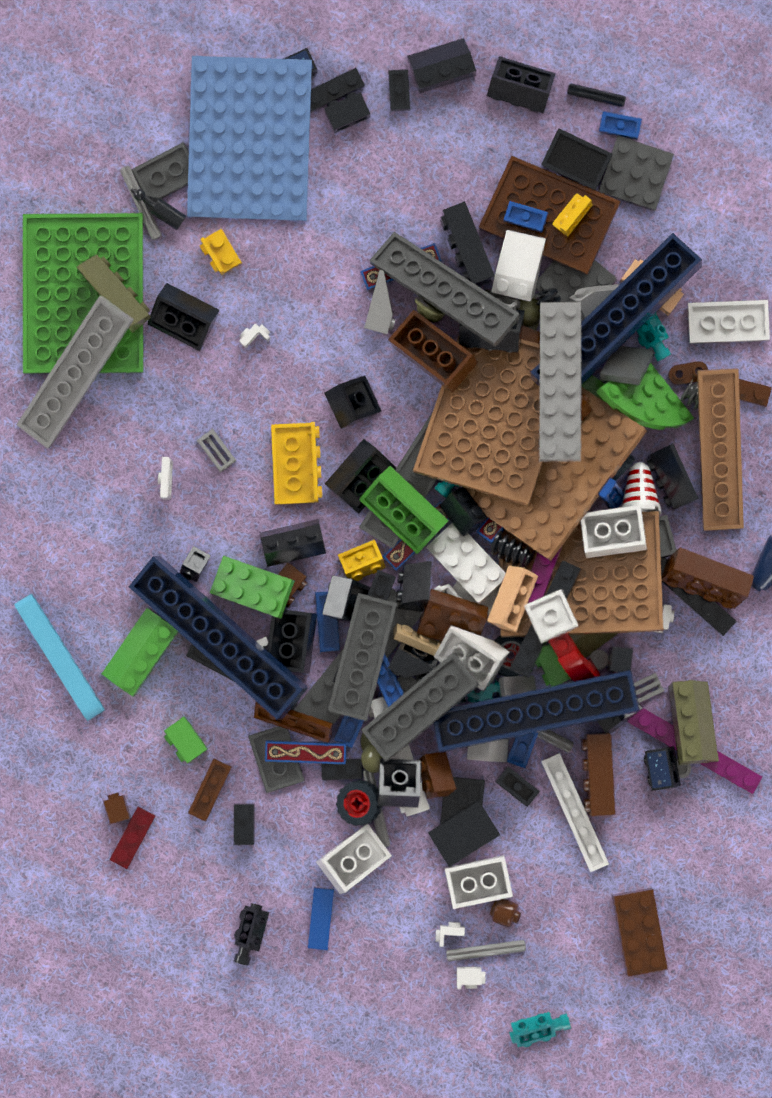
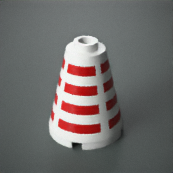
(641, 489)

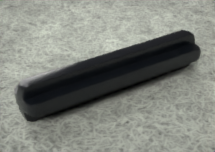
(596, 95)

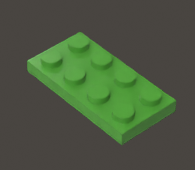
(252, 587)

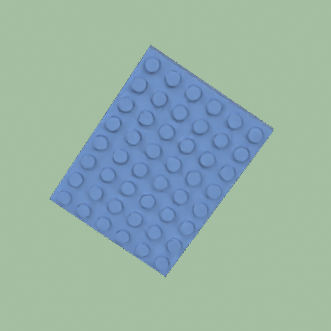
(249, 138)

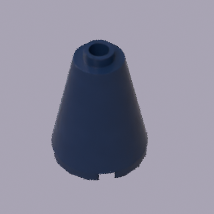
(763, 568)

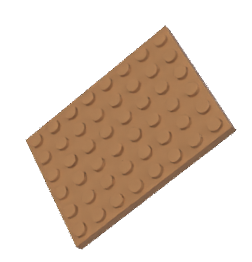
(488, 427)
(568, 487)
(612, 590)

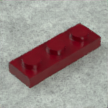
(132, 837)

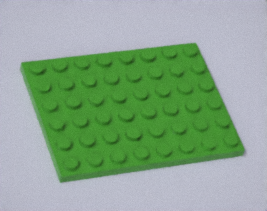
(60, 296)

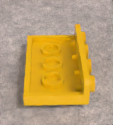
(296, 463)

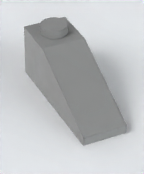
(591, 297)
(380, 311)

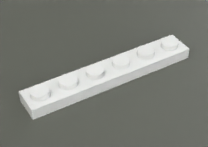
(575, 812)

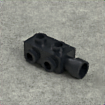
(252, 932)

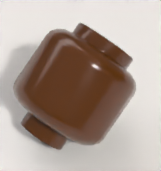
(505, 912)

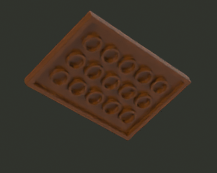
(551, 193)

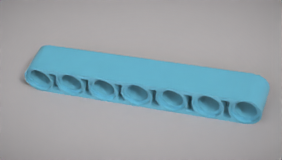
(59, 657)

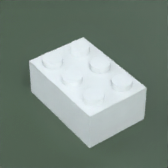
(613, 531)
(478, 882)

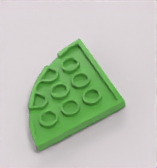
(648, 404)

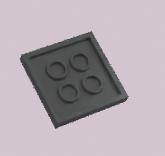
(636, 173)
(568, 280)

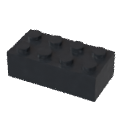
(467, 244)

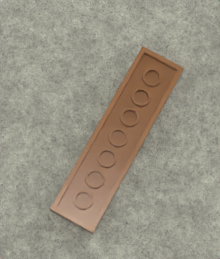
(720, 449)

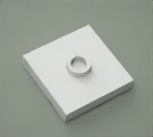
(165, 478)
(551, 616)

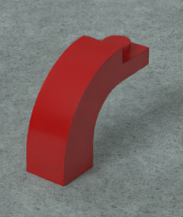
(572, 660)

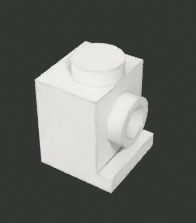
(470, 977)

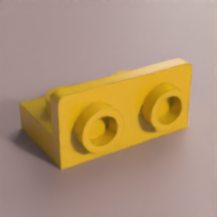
(572, 214)
(221, 252)
(362, 561)

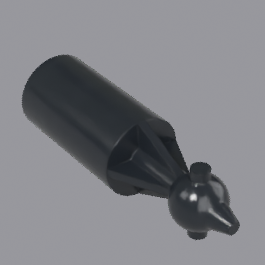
(160, 209)

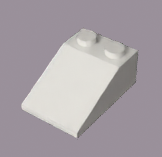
(518, 265)
(478, 654)
(353, 859)

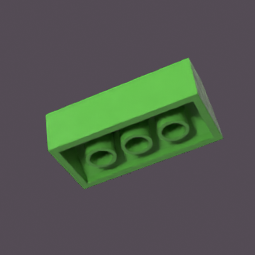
(403, 509)
(140, 652)

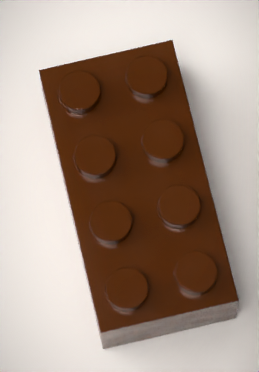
(433, 351)
(707, 578)
(599, 774)
(639, 932)

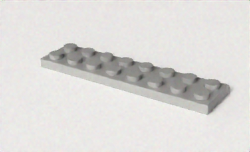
(75, 371)
(560, 381)

